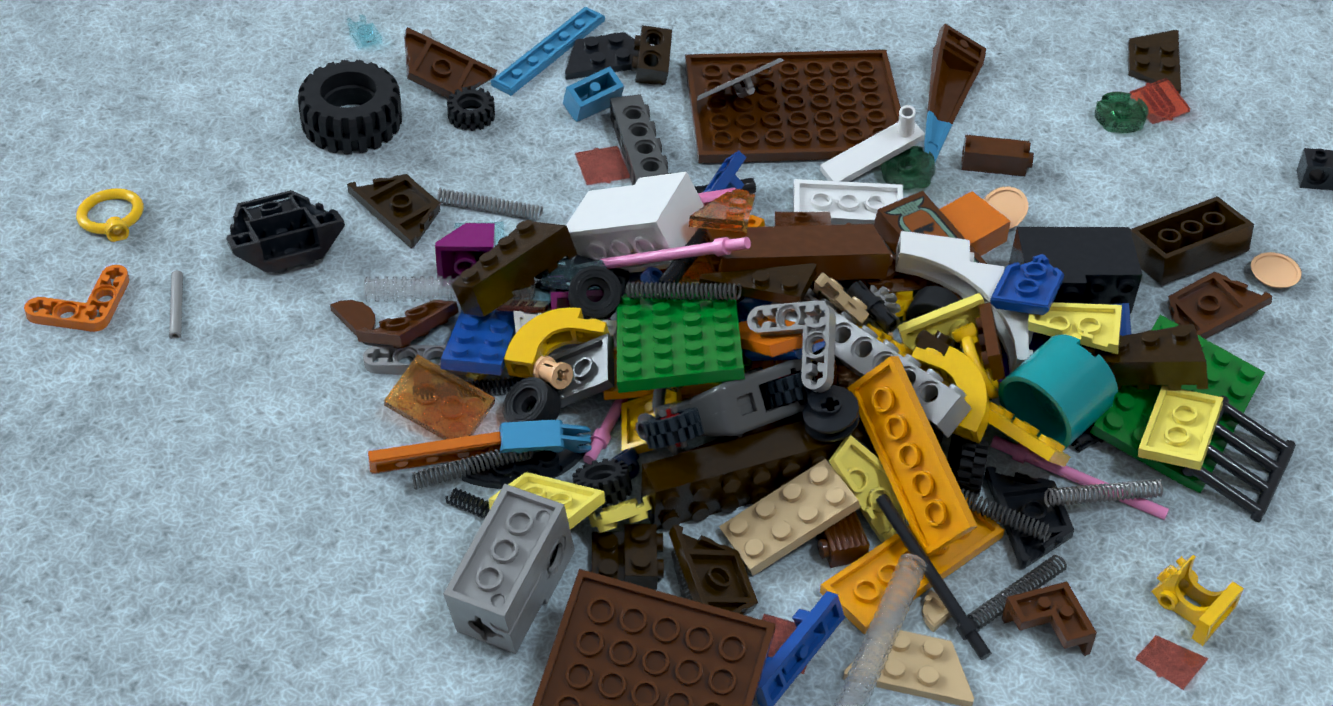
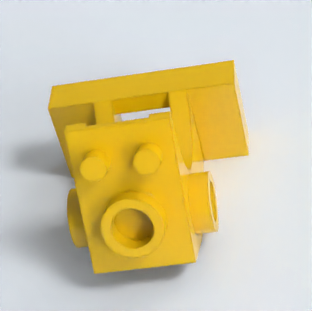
(1214, 606)

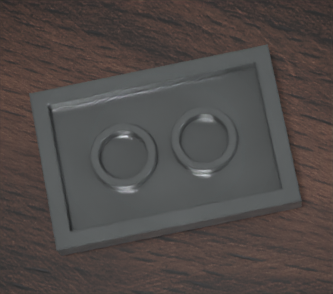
(591, 368)

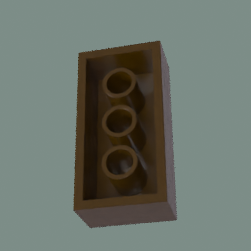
(1191, 240)

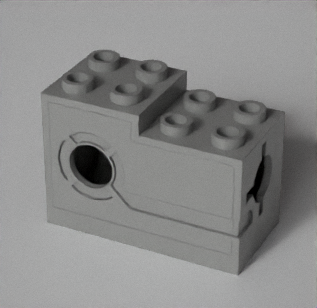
(510, 568)

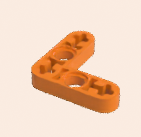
(82, 311)

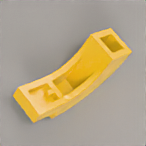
(547, 333)
(962, 372)

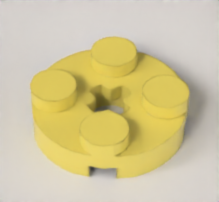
(623, 510)

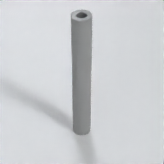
(176, 304)

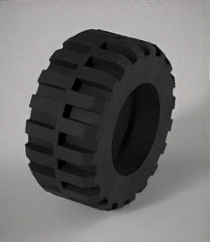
(350, 127)

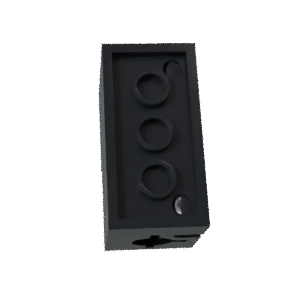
(1096, 261)

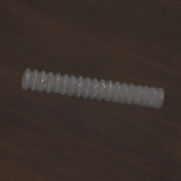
(420, 289)
(882, 632)

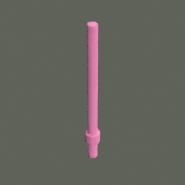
(719, 247)
(602, 435)
(1023, 454)

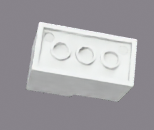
(636, 219)

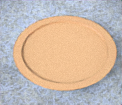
(1010, 203)
(1276, 270)

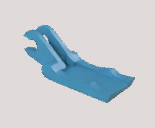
(543, 435)

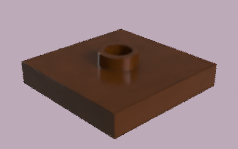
(802, 218)

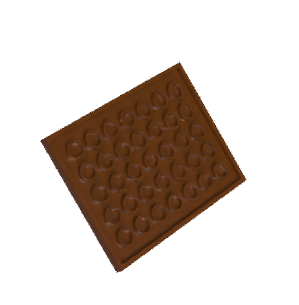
(800, 107)

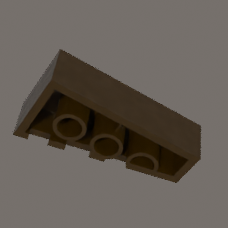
(512, 266)
(1158, 358)

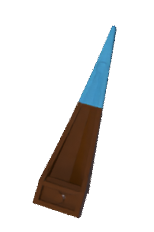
(953, 72)

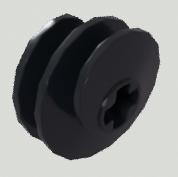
(831, 414)

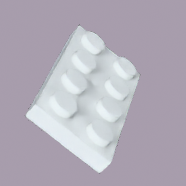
(844, 200)

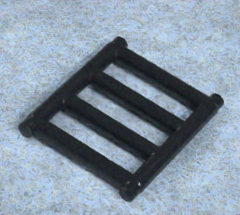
(1276, 468)

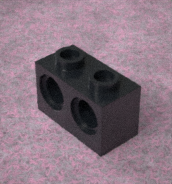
(1316, 169)

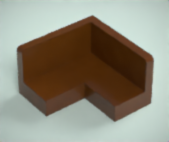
(1056, 606)

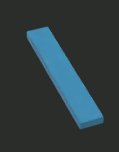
(547, 51)

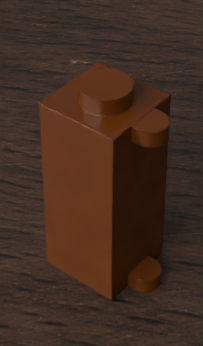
(996, 155)

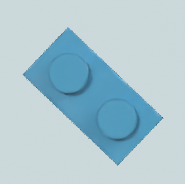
(592, 94)

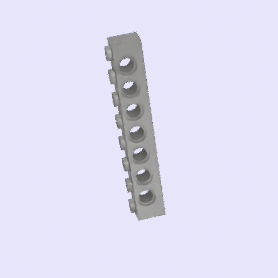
(943, 413)

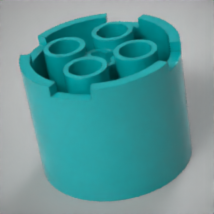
(1059, 389)

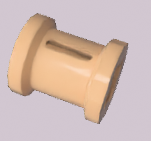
(555, 370)

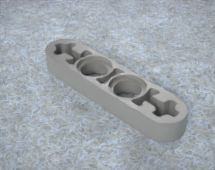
(385, 352)

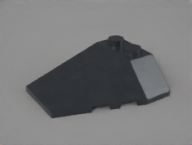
(283, 231)

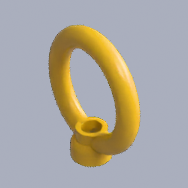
(121, 231)
(970, 344)

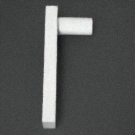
(875, 149)

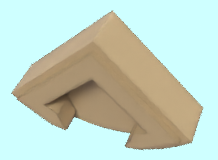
(934, 611)

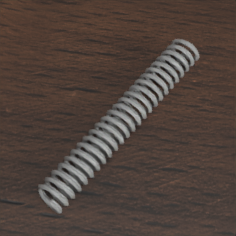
(464, 197)
(1100, 488)

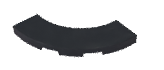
(545, 463)

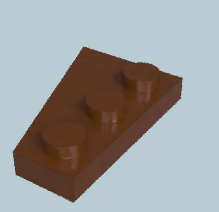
(415, 324)
(990, 342)

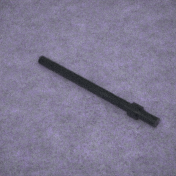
(965, 626)

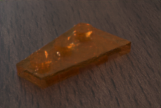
(727, 213)

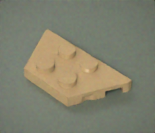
(832, 291)
(925, 669)

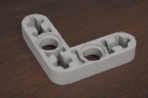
(811, 330)

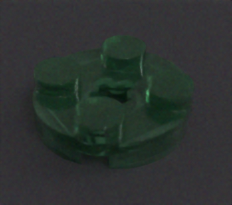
(1132, 114)
(920, 174)

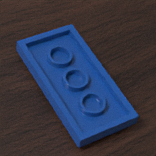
(479, 343)

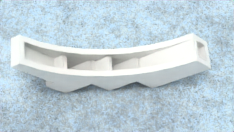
(953, 266)

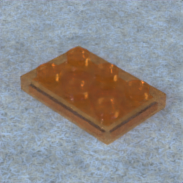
(438, 400)

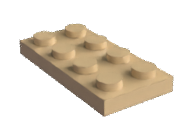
(789, 516)

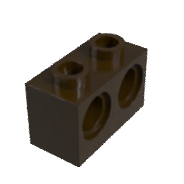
(654, 55)

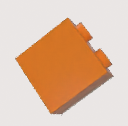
(978, 222)

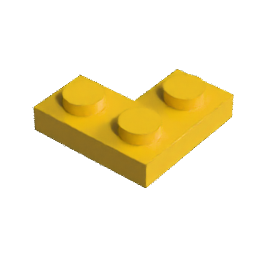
(629, 417)

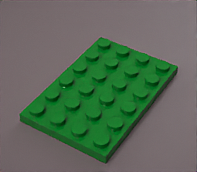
(677, 342)
(1131, 409)

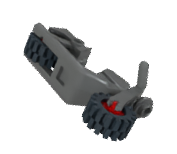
(726, 408)

